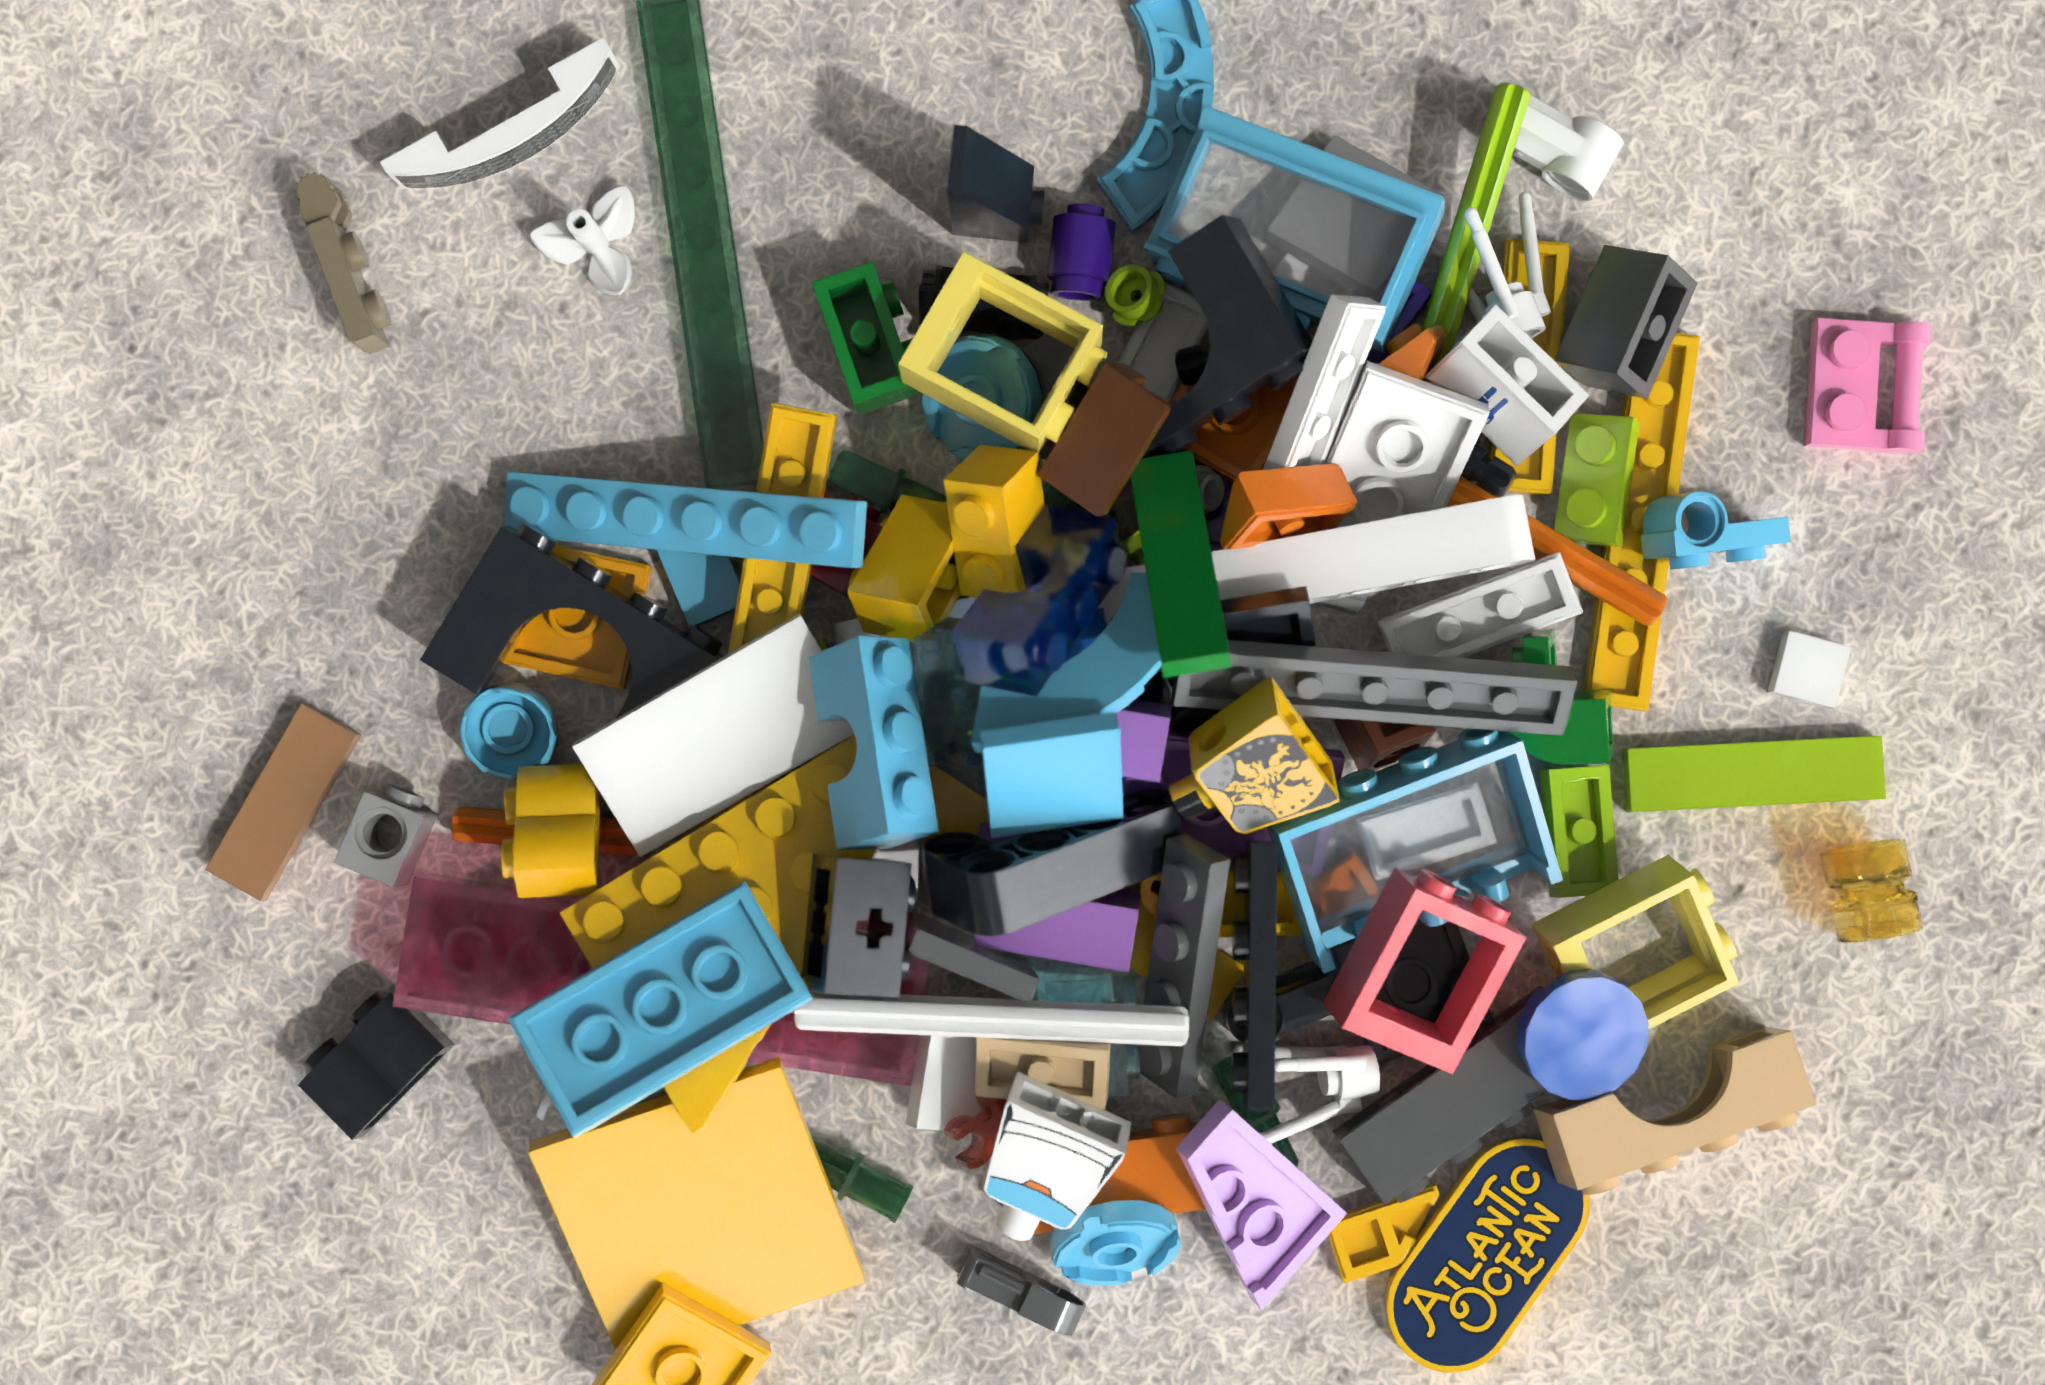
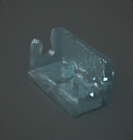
(944, 696)

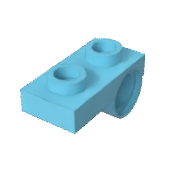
(1706, 531)

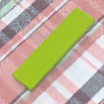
(1754, 774)

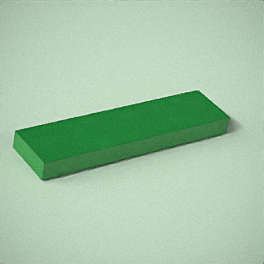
(1179, 566)

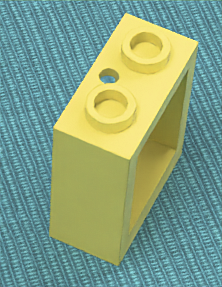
(947, 317)
(1675, 987)

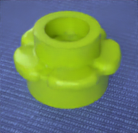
(1125, 285)

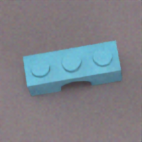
(889, 787)

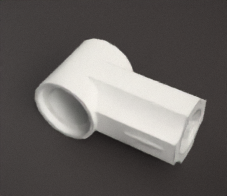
(1568, 151)

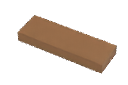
(283, 802)

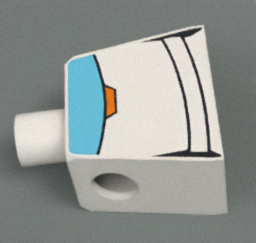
(1050, 1157)

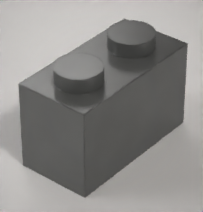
(1626, 321)

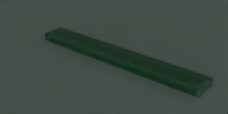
(702, 241)

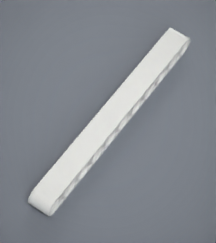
(1351, 557)

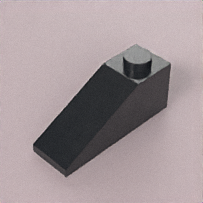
(991, 189)

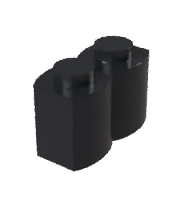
(373, 1064)

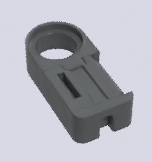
(1021, 1291)

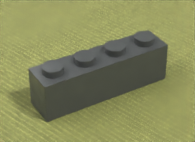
(1442, 1114)

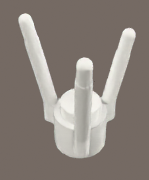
(1521, 306)
(1340, 1072)

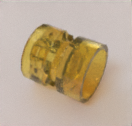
(1871, 890)

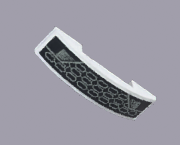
(435, 165)

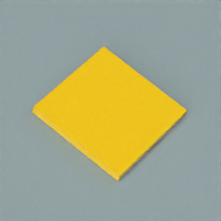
(716, 1215)

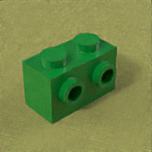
(864, 335)

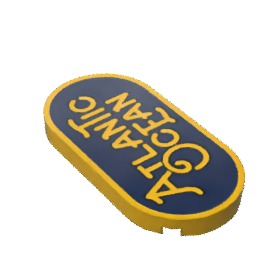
(1484, 1257)

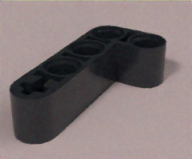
(1046, 872)

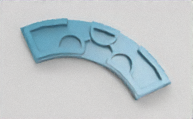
(1180, 87)
(1092, 682)

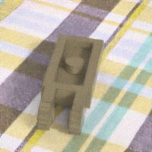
(341, 261)

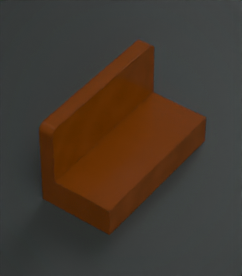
(1105, 438)

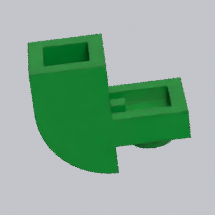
(1589, 722)

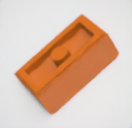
(1285, 504)

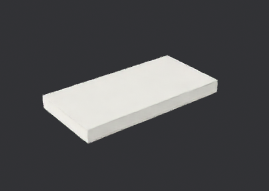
(711, 738)

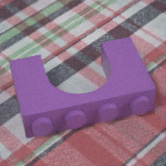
(1104, 928)

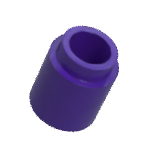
(1081, 252)

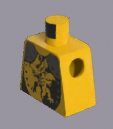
(1256, 764)

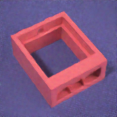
(1377, 947)

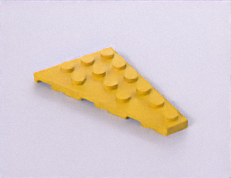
(758, 842)

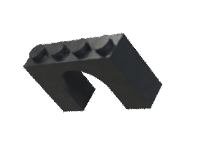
(1250, 326)
(525, 578)

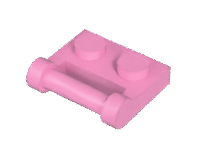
(1845, 385)

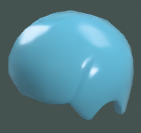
(508, 729)

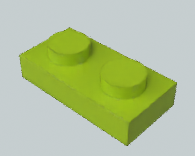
(1597, 479)
(1580, 827)

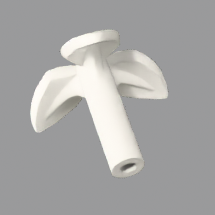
(581, 233)

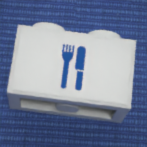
(1516, 378)

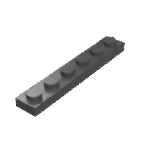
(1391, 687)

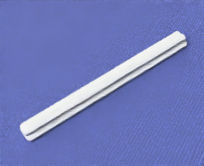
(996, 1018)

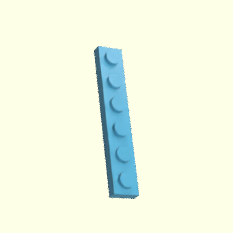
(689, 519)

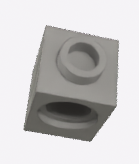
(362, 849)

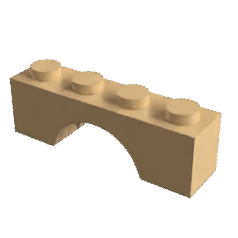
(1745, 1086)

